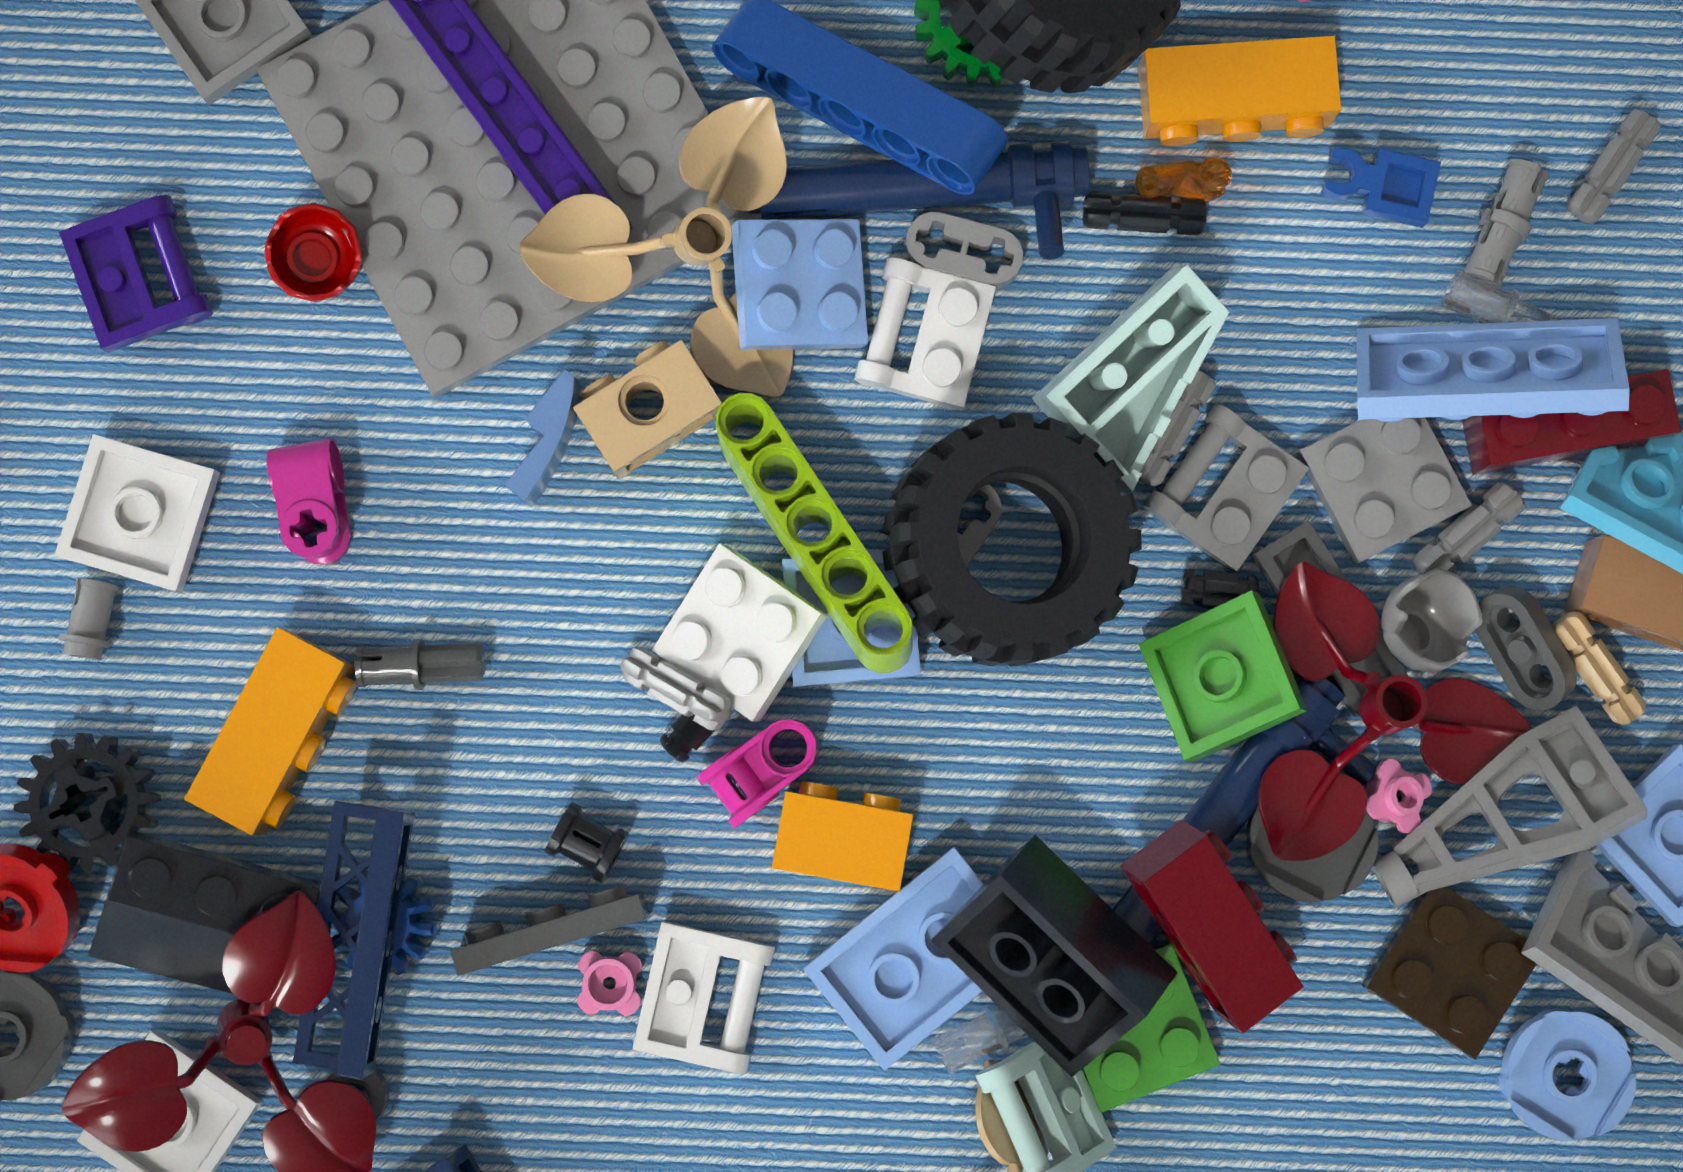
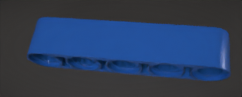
(860, 95)

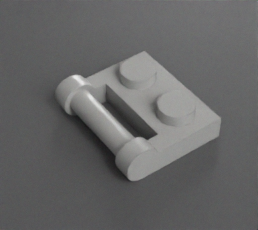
(1244, 499)

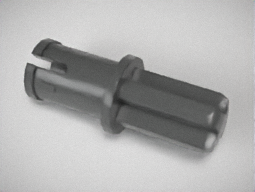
(419, 664)

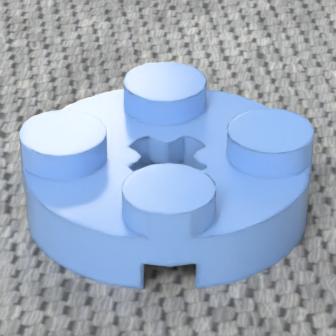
(1604, 1064)

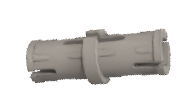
(1506, 222)

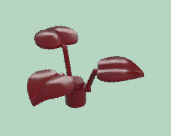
(1326, 627)
(273, 959)

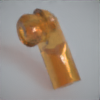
(1185, 179)

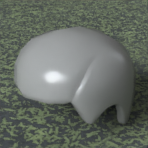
(1430, 620)

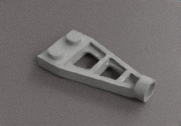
(1578, 772)

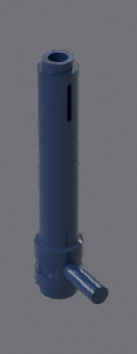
(1018, 176)
(1234, 791)

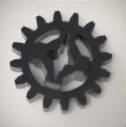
(73, 780)

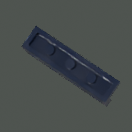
(374, 941)

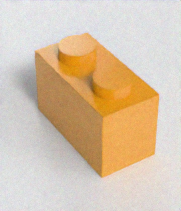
(843, 838)

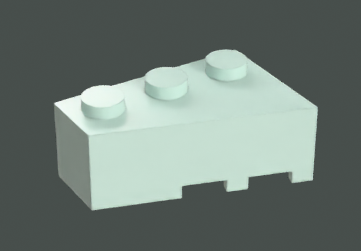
(1137, 371)

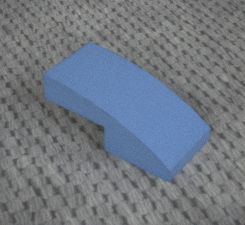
(555, 421)

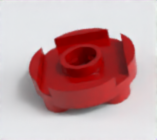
(49, 903)

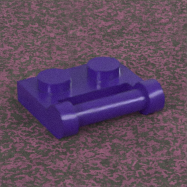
(115, 278)

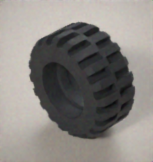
(1060, 40)
(1089, 520)

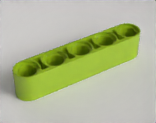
(810, 503)

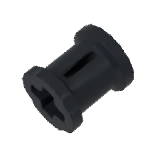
(575, 825)

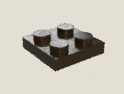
(1452, 970)

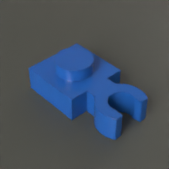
(1394, 186)

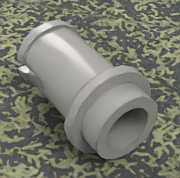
(89, 619)

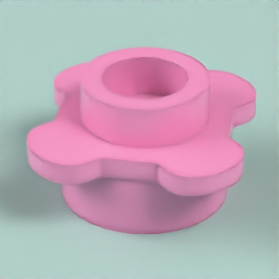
(1382, 795)
(594, 993)

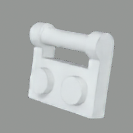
(946, 339)
(681, 995)

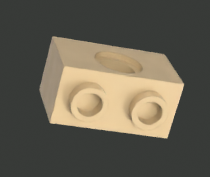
(633, 442)

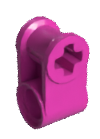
(307, 489)
(757, 771)

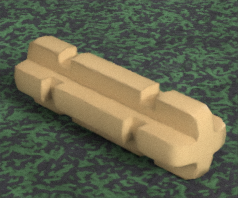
(1599, 668)

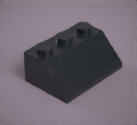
(181, 905)
(1055, 957)

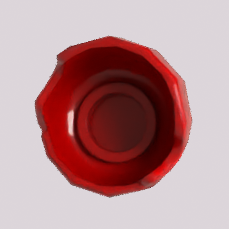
(311, 253)

